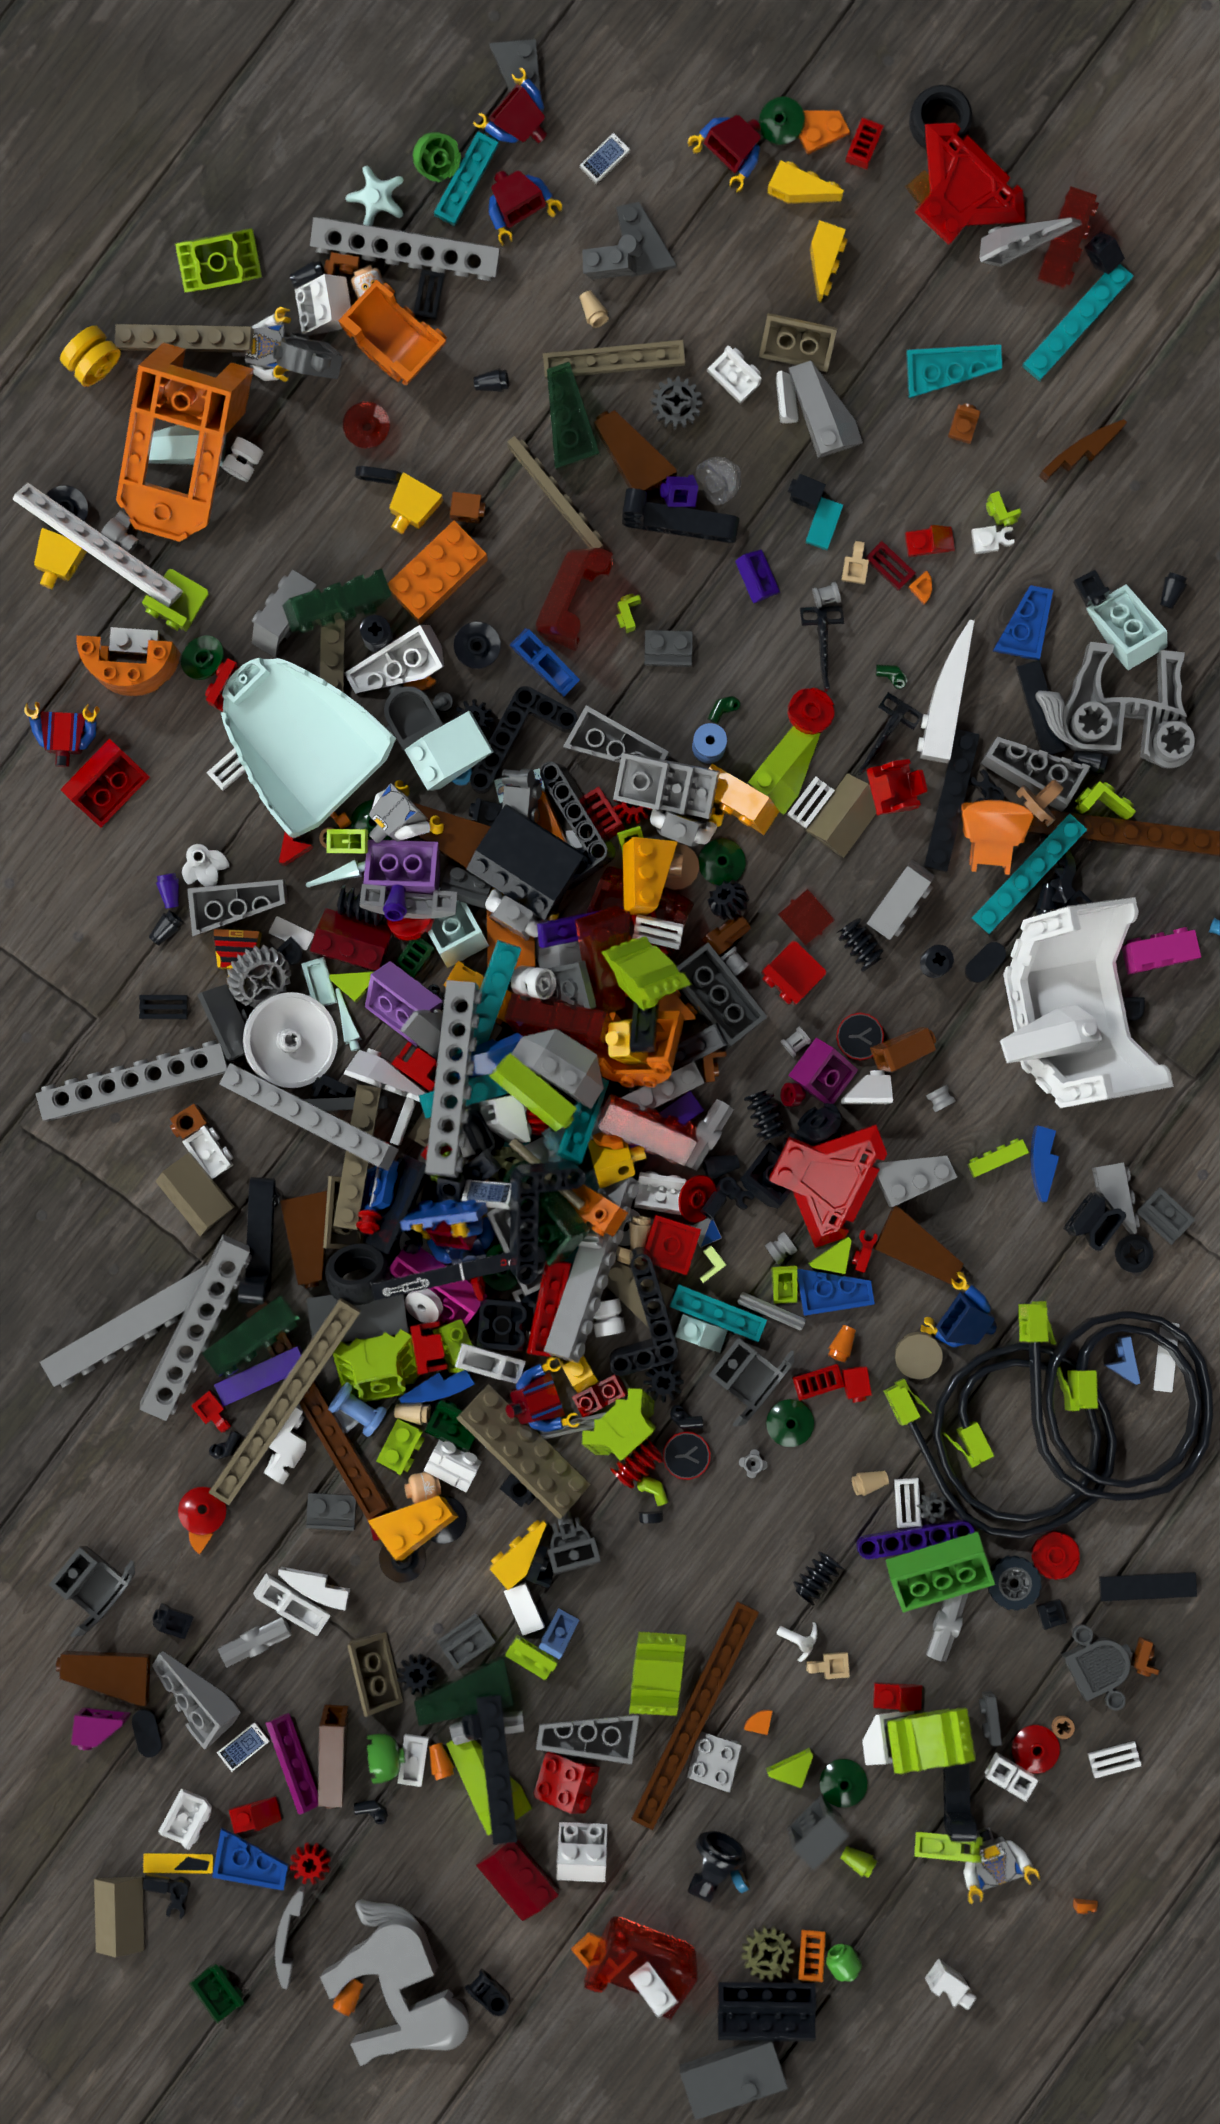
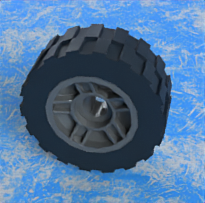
(1027, 1579)

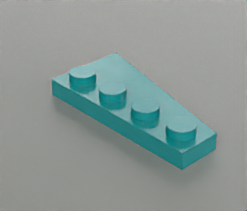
(944, 367)

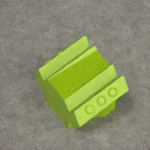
(218, 260)
(644, 971)
(377, 1365)
(622, 1426)
(657, 1673)
(930, 1740)

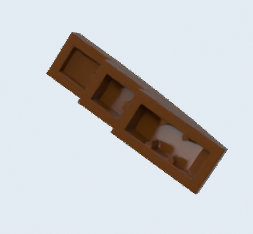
(1088, 446)

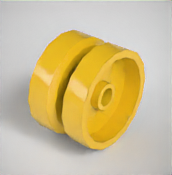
(90, 356)

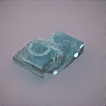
(552, 1142)

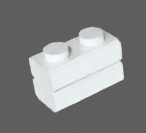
(452, 1465)

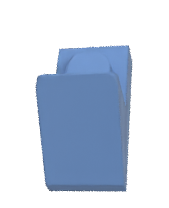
(1127, 1367)
(558, 1633)

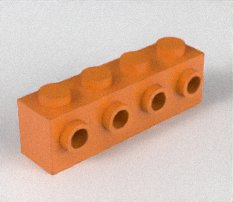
(599, 1211)

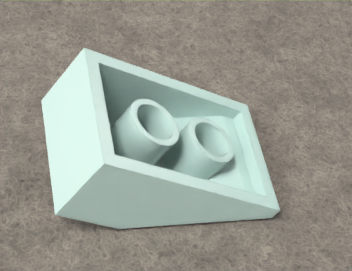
(1129, 627)
(449, 751)
(457, 935)

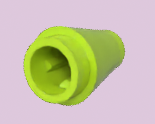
(859, 1861)

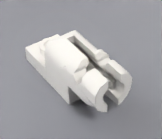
(288, 1448)

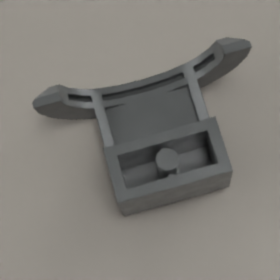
(749, 1376)
(91, 1585)

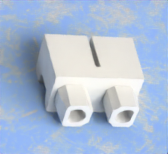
(1010, 1775)
(946, 1979)

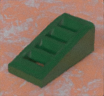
(423, 958)

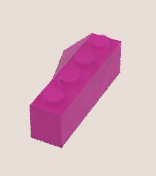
(457, 1298)

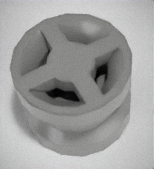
(940, 1098)

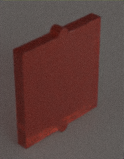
(806, 917)

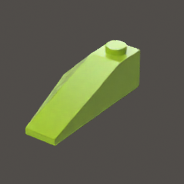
(785, 769)
(470, 1765)

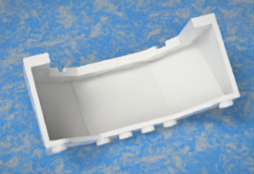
(1071, 961)

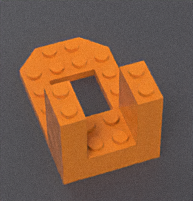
(189, 400)

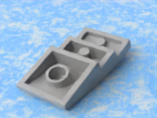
(666, 785)

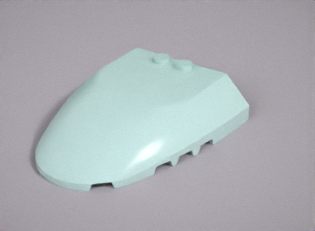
(300, 741)

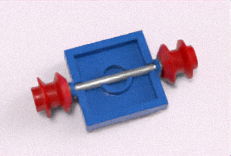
(377, 1196)

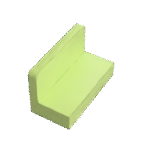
(715, 1259)

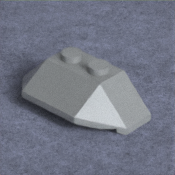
(562, 1064)

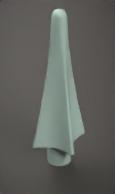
(350, 870)
(350, 1032)

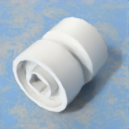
(245, 451)
(533, 982)
(608, 1318)

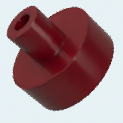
(792, 1094)

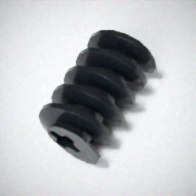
(368, 630)
(351, 903)
(860, 944)
(936, 970)
(765, 1115)
(817, 1577)

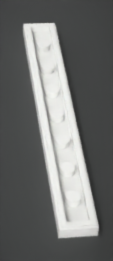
(97, 545)

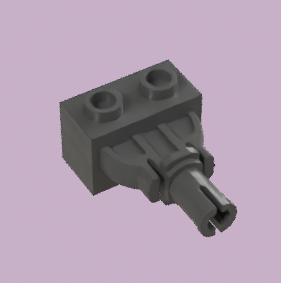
(571, 1546)

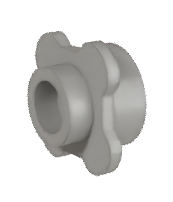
(759, 1463)

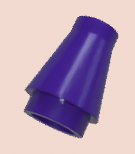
(169, 889)
(395, 904)

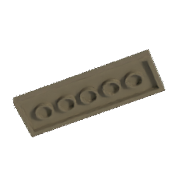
(523, 1452)

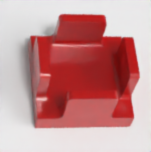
(896, 787)
(418, 1067)
(672, 1244)
(427, 1347)

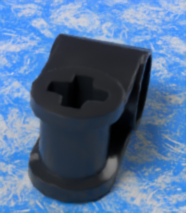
(487, 1992)

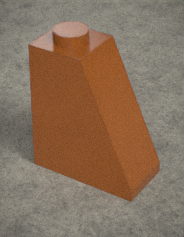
(903, 1049)

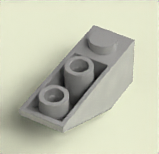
(1112, 1183)

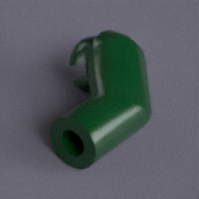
(894, 674)
(722, 706)

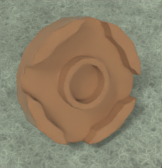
(1038, 803)
(683, 868)

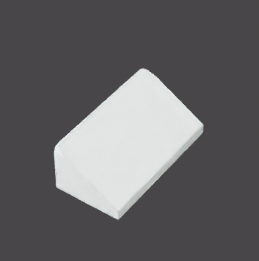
(786, 398)
(524, 1608)

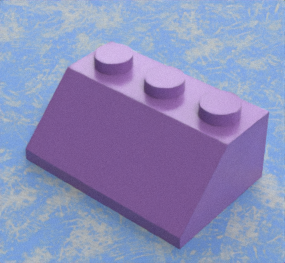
(405, 864)
(396, 996)

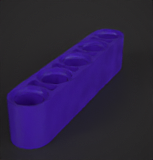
(903, 1535)

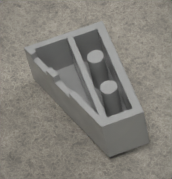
(271, 623)
(901, 900)
(912, 1177)

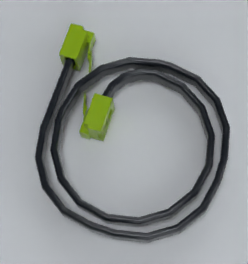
(1082, 1393)
(980, 1451)

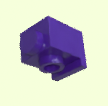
(685, 492)

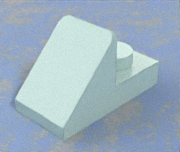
(701, 1333)

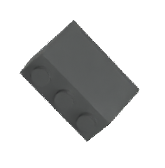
(225, 1020)

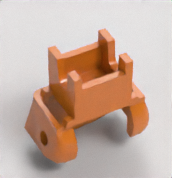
(994, 830)

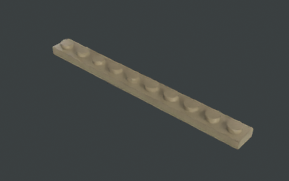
(284, 1401)

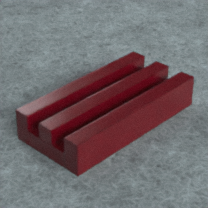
(898, 586)

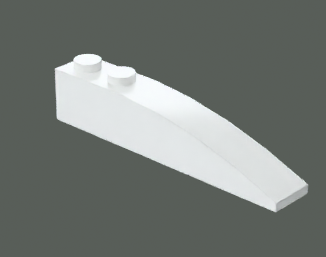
(945, 703)

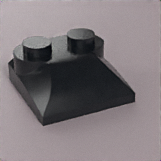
(757, 1178)

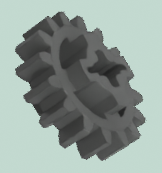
(685, 402)

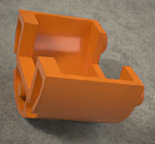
(391, 333)
(125, 677)
(659, 1062)

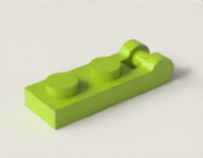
(940, 1847)

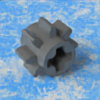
(926, 1507)

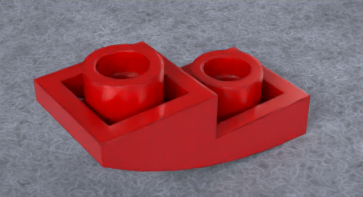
(599, 1395)

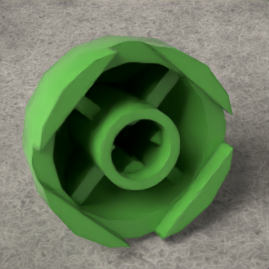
(436, 156)
(384, 1757)

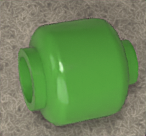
(843, 1963)

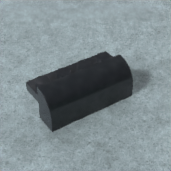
(766, 2011)

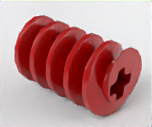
(637, 1464)

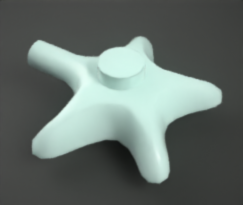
(376, 196)

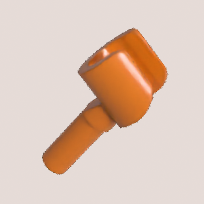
(341, 820)

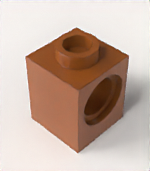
(467, 507)
(197, 1116)

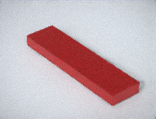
(548, 1302)

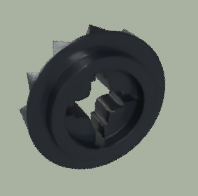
(1144, 1258)

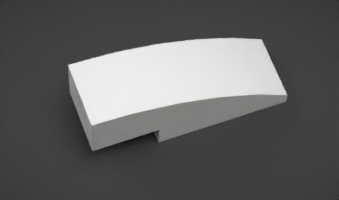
(490, 1363)
(315, 1587)
(291, 1604)

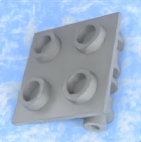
(714, 1761)

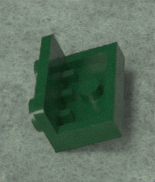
(447, 1428)
(216, 1992)

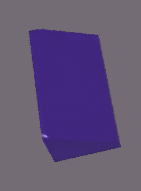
(757, 576)

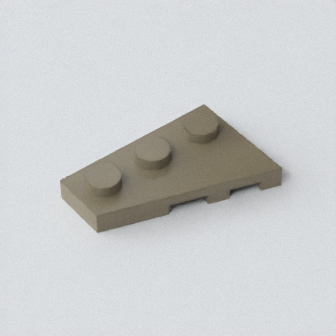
(623, 1285)

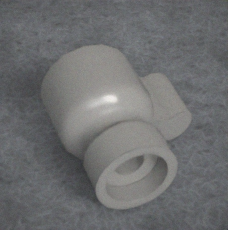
(117, 529)

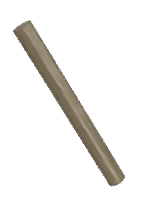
(531, 1159)

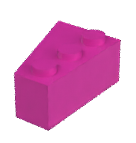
(1160, 950)

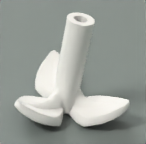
(804, 1643)

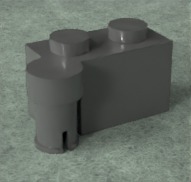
(612, 260)
(523, 793)

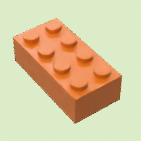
(437, 572)

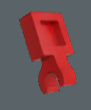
(862, 1257)
(209, 1410)

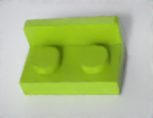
(452, 1337)
(400, 1446)
(531, 1657)

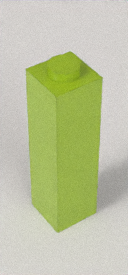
(533, 1092)

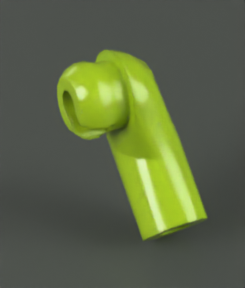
(654, 1487)

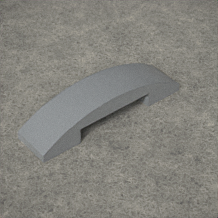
(417, 905)
(283, 1964)

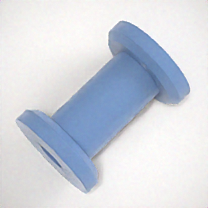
(711, 734)
(357, 1409)

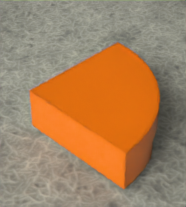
(922, 587)
(422, 684)
(602, 1139)
(199, 1541)
(759, 1722)
(1083, 1906)

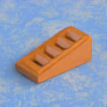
(820, 1966)

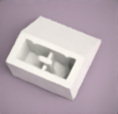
(322, 304)
(506, 1118)
(582, 1852)

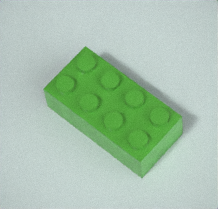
(940, 1572)

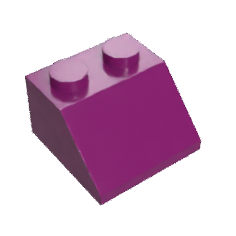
(823, 1072)
(95, 1725)

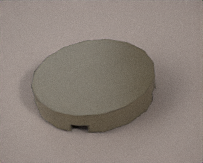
(918, 1355)

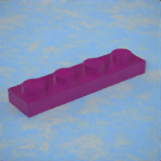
(293, 1763)

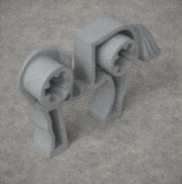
(1096, 722)
(400, 1957)

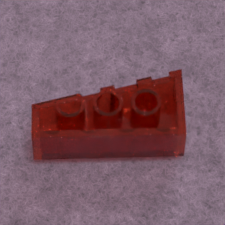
(1065, 249)
(596, 934)
(582, 1024)
(648, 1129)

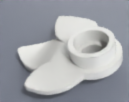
(204, 869)

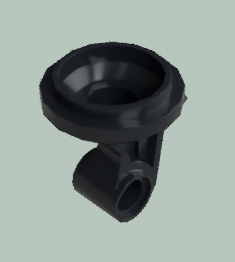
(720, 1857)

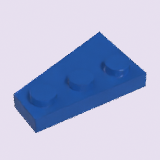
(1027, 626)
(449, 1210)
(832, 1292)
(247, 1863)

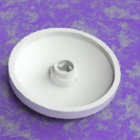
(290, 1040)

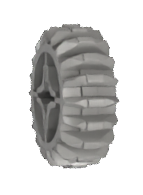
(258, 969)

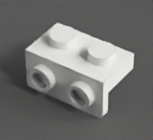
(735, 374)
(208, 1152)
(659, 1192)
(186, 1818)

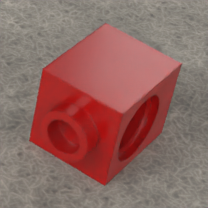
(856, 1383)

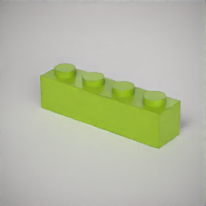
(995, 1159)

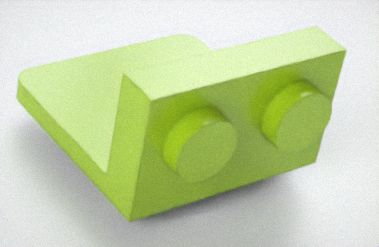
(184, 609)
(1106, 795)

